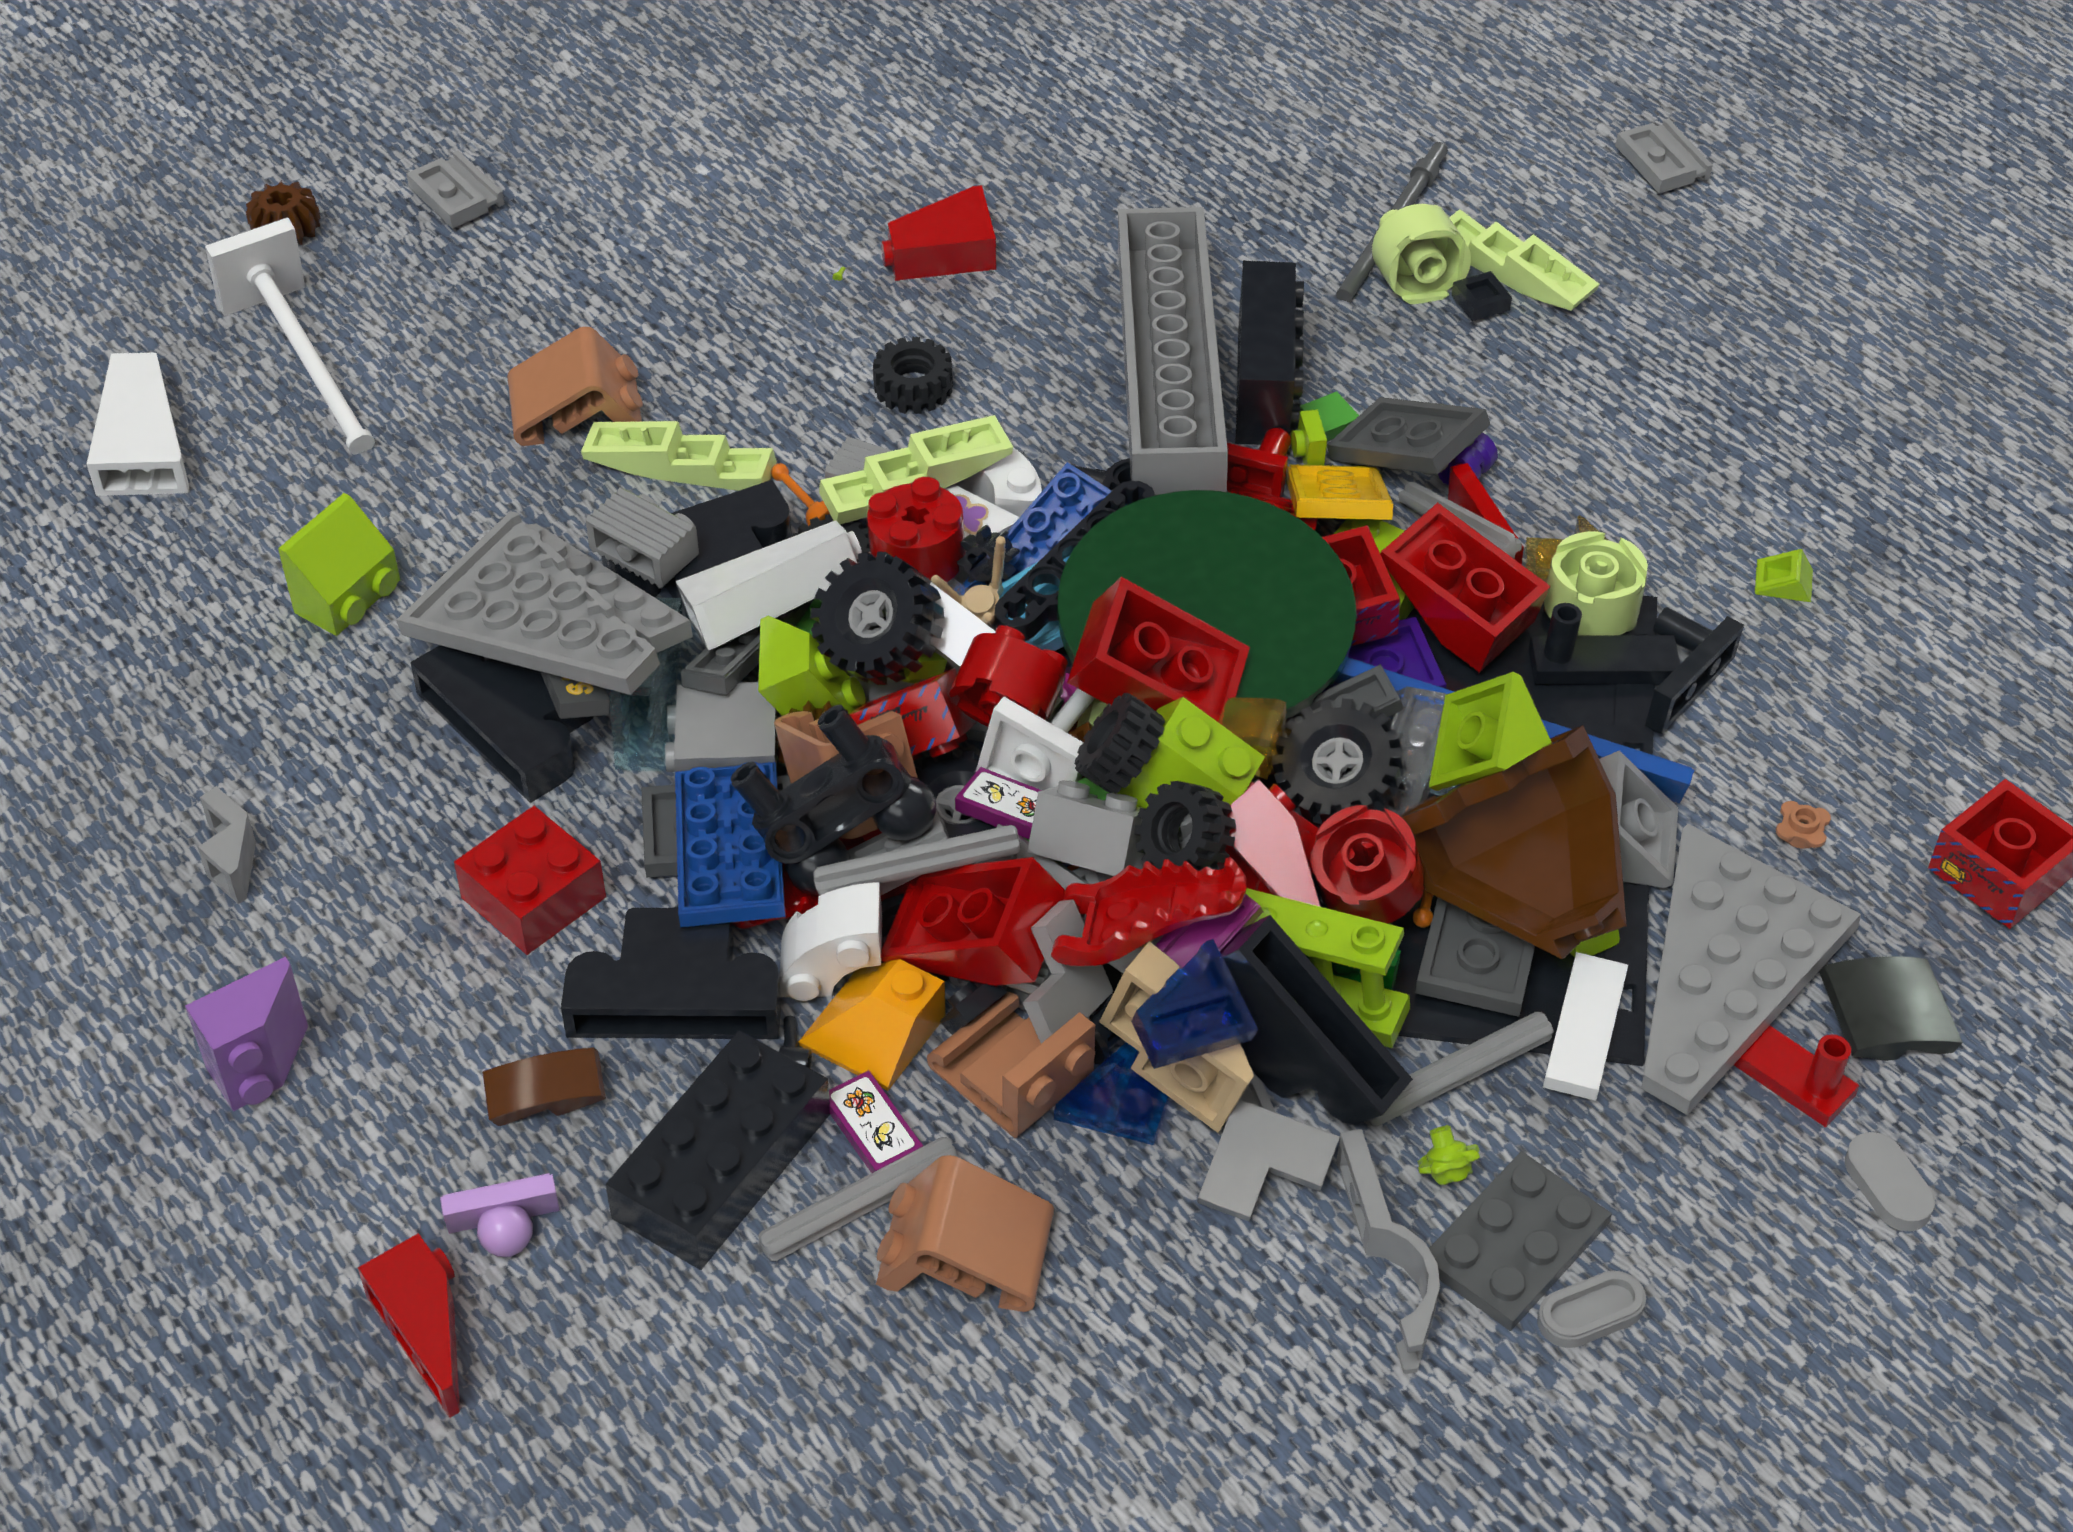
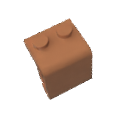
(571, 384)
(807, 747)
(1007, 1069)
(966, 1232)

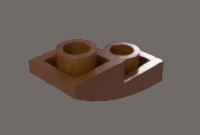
(542, 1082)

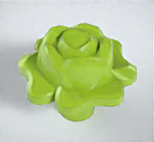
(1448, 1158)

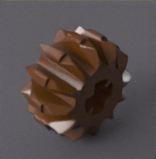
(285, 202)

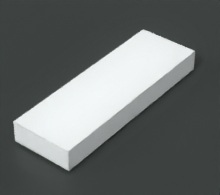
(1585, 1026)

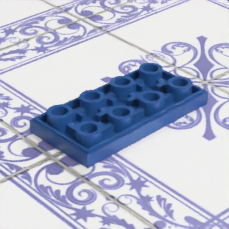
(1052, 516)
(720, 854)

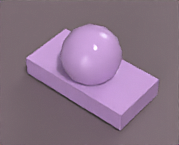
(501, 1212)

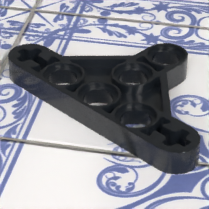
(1041, 607)

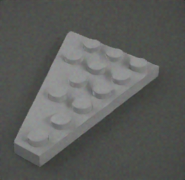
(527, 608)
(1730, 962)

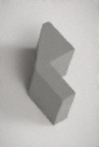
(231, 851)

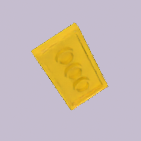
(1338, 492)

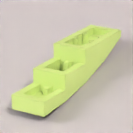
(1524, 266)
(664, 453)
(939, 453)

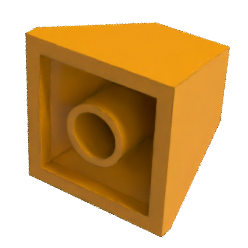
(879, 1020)

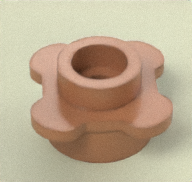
(1801, 834)

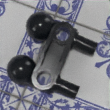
(835, 801)

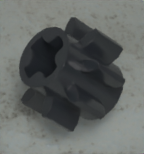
(978, 547)

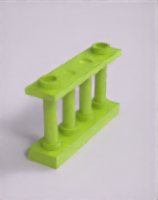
(1349, 941)

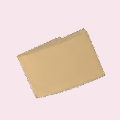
(1204, 1084)

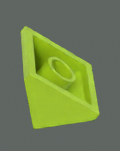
(1486, 731)

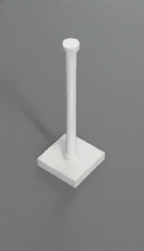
(261, 269)
(1032, 748)

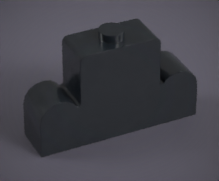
(725, 531)
(502, 715)
(671, 984)
(1308, 1029)

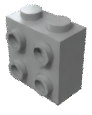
(720, 729)

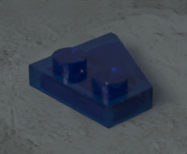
(1194, 1012)
(1116, 1101)

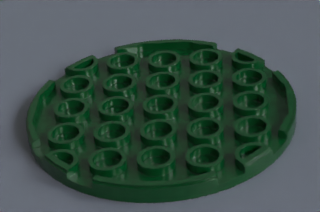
(1234, 568)

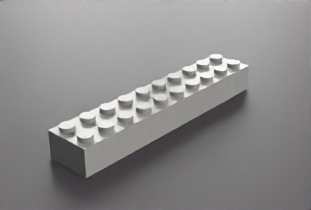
(1170, 351)

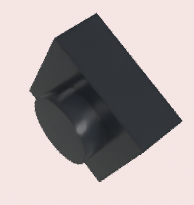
(1481, 296)
(970, 1003)

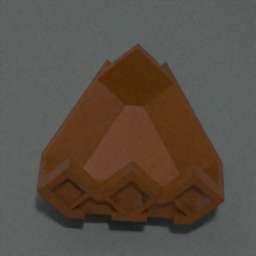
(1530, 846)

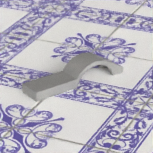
(1389, 1241)

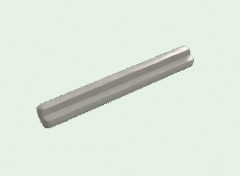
(1422, 499)
(919, 859)
(1470, 1063)
(849, 1202)

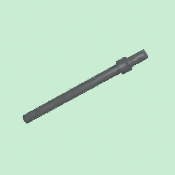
(1421, 175)

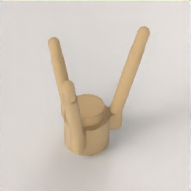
(981, 598)

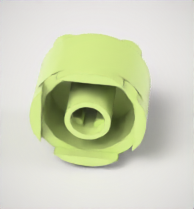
(1422, 244)
(1601, 580)

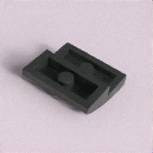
(1890, 1007)

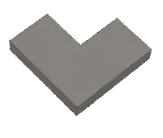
(1068, 987)
(1261, 1143)

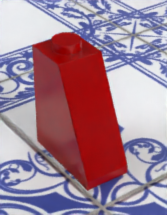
(942, 238)

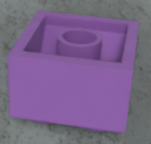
(250, 1033)

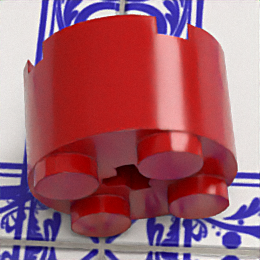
(919, 526)
(1010, 668)
(1367, 864)

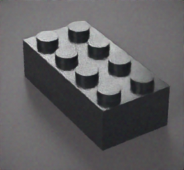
(1269, 350)
(718, 1149)

